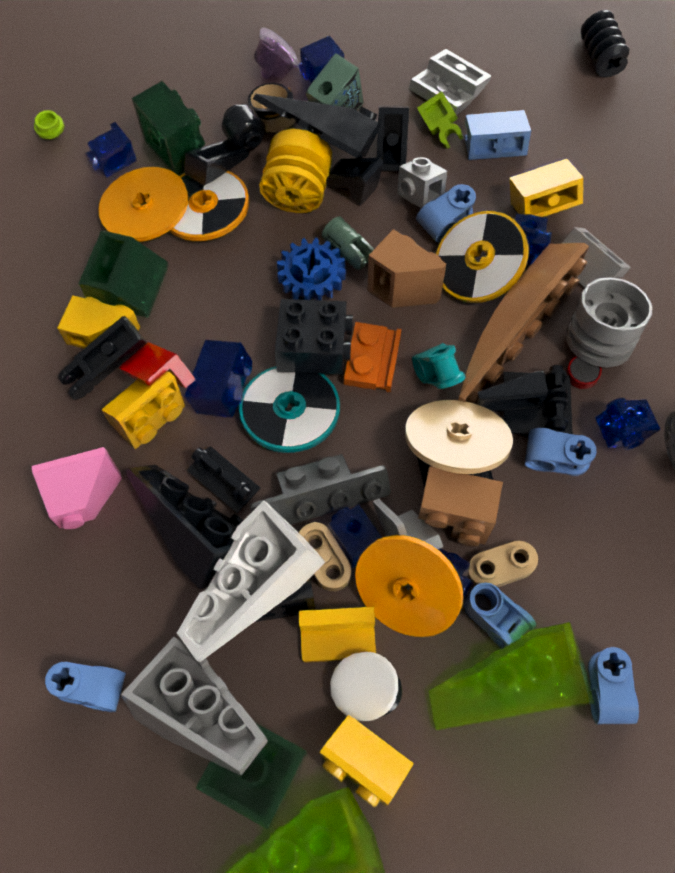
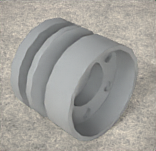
(608, 322)

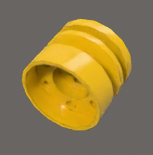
(296, 171)

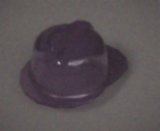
(274, 55)

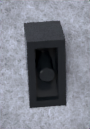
(392, 136)

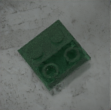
(123, 273)

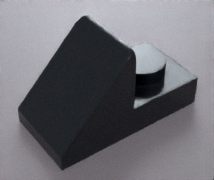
(357, 175)

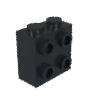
(313, 336)

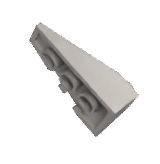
(193, 709)

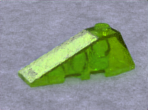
(525, 678)
(322, 838)

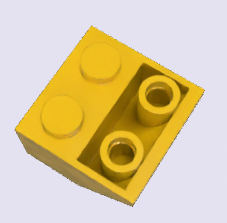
(145, 409)
(366, 761)

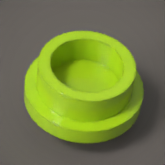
(48, 124)

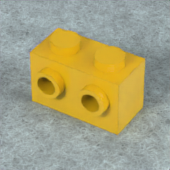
(547, 189)

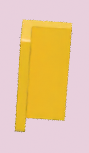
(336, 633)

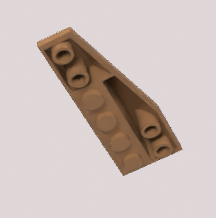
(521, 313)

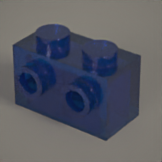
(219, 378)

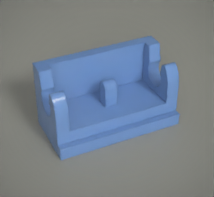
(497, 135)

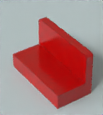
(152, 362)

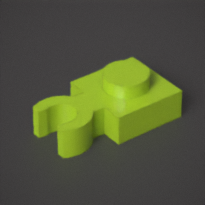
(440, 117)

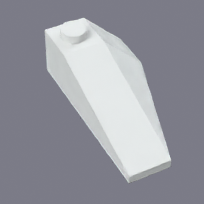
(256, 575)

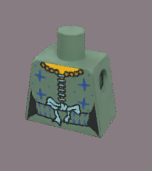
(337, 85)

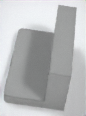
(599, 258)
(406, 525)

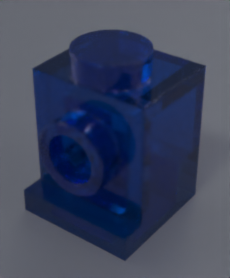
(111, 151)

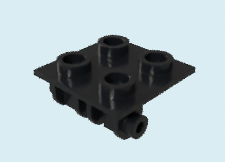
(555, 410)

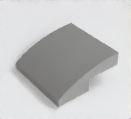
(454, 77)

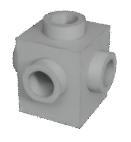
(421, 181)

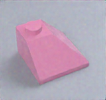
(76, 486)

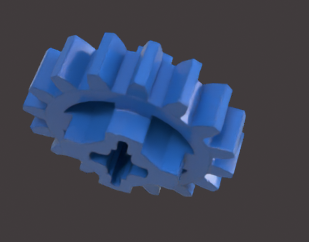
(296, 266)

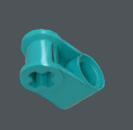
(438, 366)

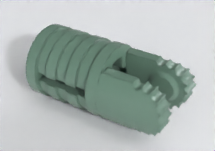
(350, 243)

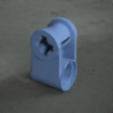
(446, 210)
(555, 452)
(500, 617)
(92, 686)
(613, 691)

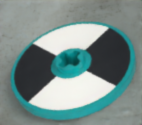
(305, 426)

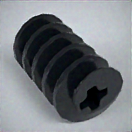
(605, 43)

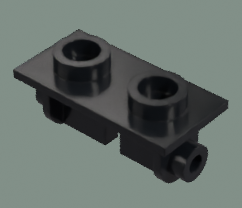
(222, 478)

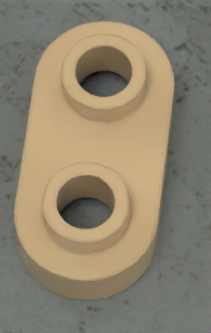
(331, 554)
(503, 564)

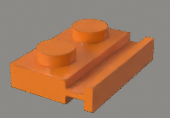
(372, 357)

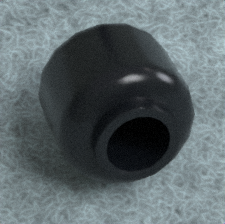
(243, 126)

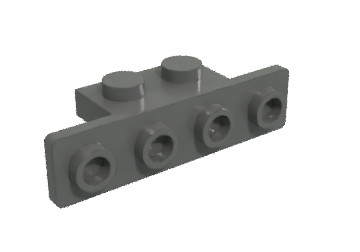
(325, 488)

